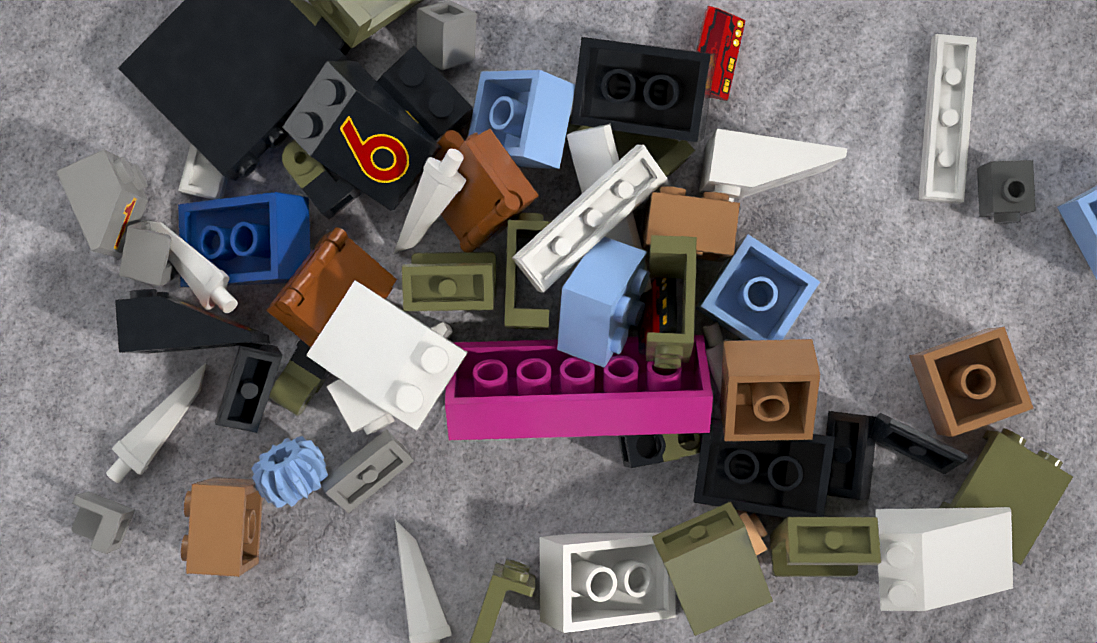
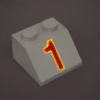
(105, 198)

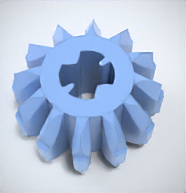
(289, 471)

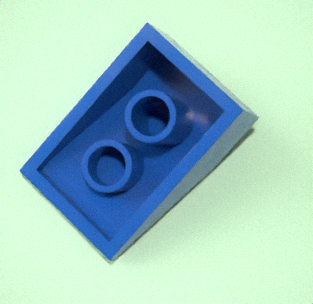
(249, 236)

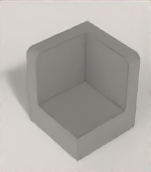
(446, 34)
(146, 255)
(101, 521)

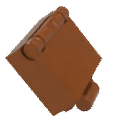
(492, 190)
(322, 283)

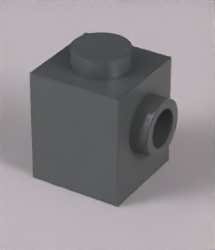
(1006, 190)

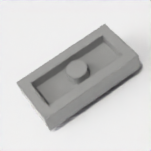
(366, 471)

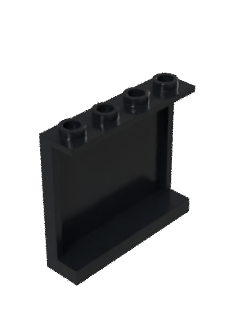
(230, 75)

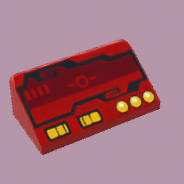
(721, 35)

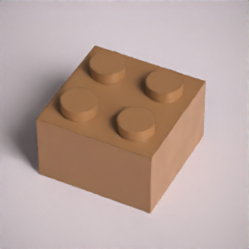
(707, 218)
(971, 382)
(769, 390)
(222, 527)

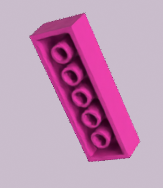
(546, 393)

